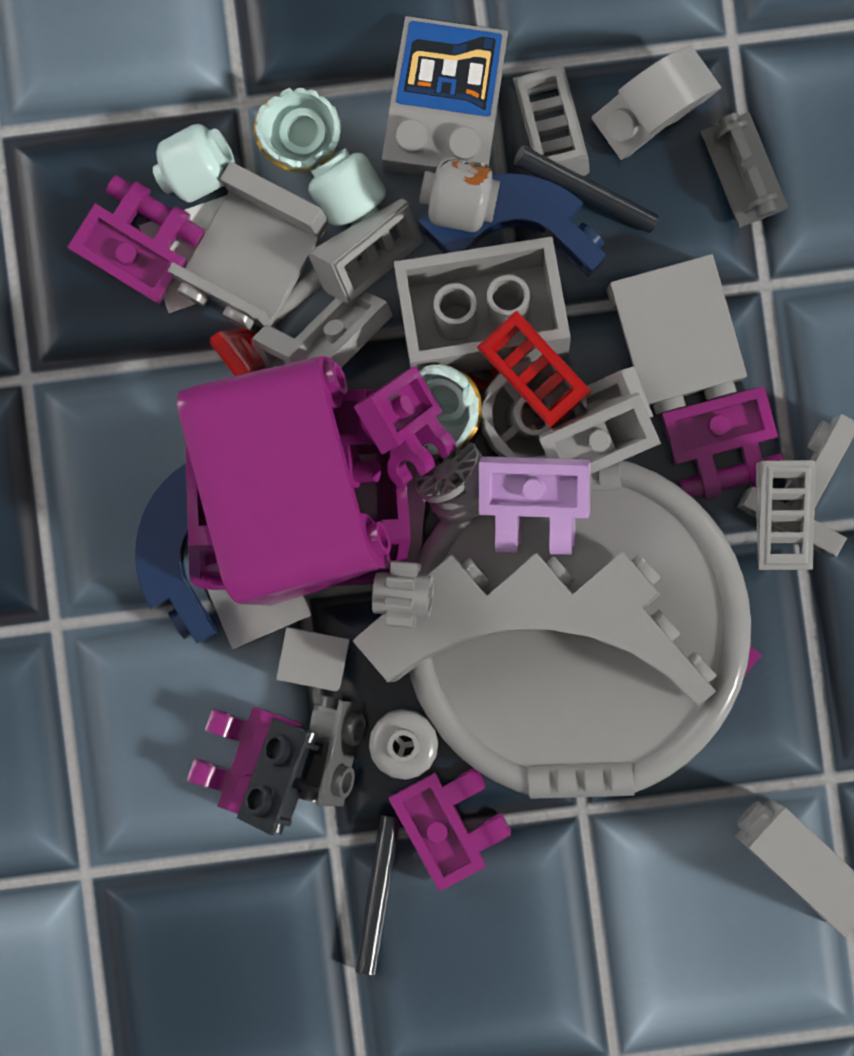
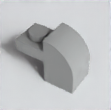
(655, 100)

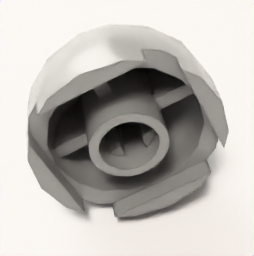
(511, 423)

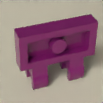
(404, 421)
(251, 735)
(438, 830)

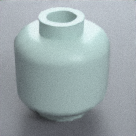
(192, 162)
(346, 188)

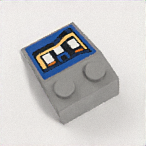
(443, 95)

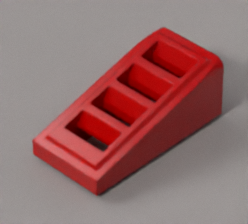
(501, 336)
(238, 351)

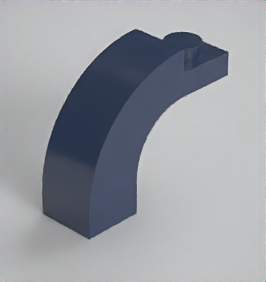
(531, 205)
(161, 559)

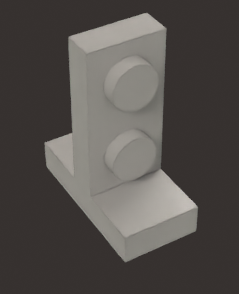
(334, 333)
(829, 447)

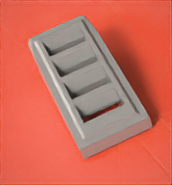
(568, 150)
(336, 258)
(805, 515)

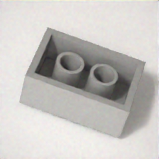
(464, 295)

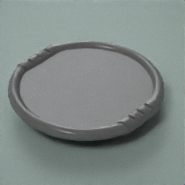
(570, 711)

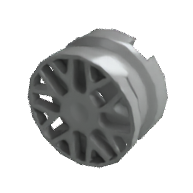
(453, 485)

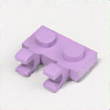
(534, 489)

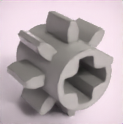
(402, 594)

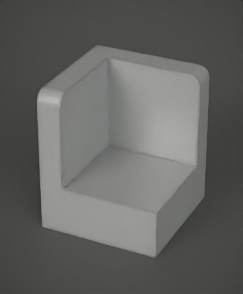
(313, 659)

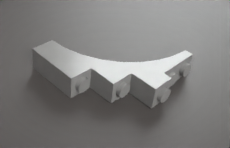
(539, 599)

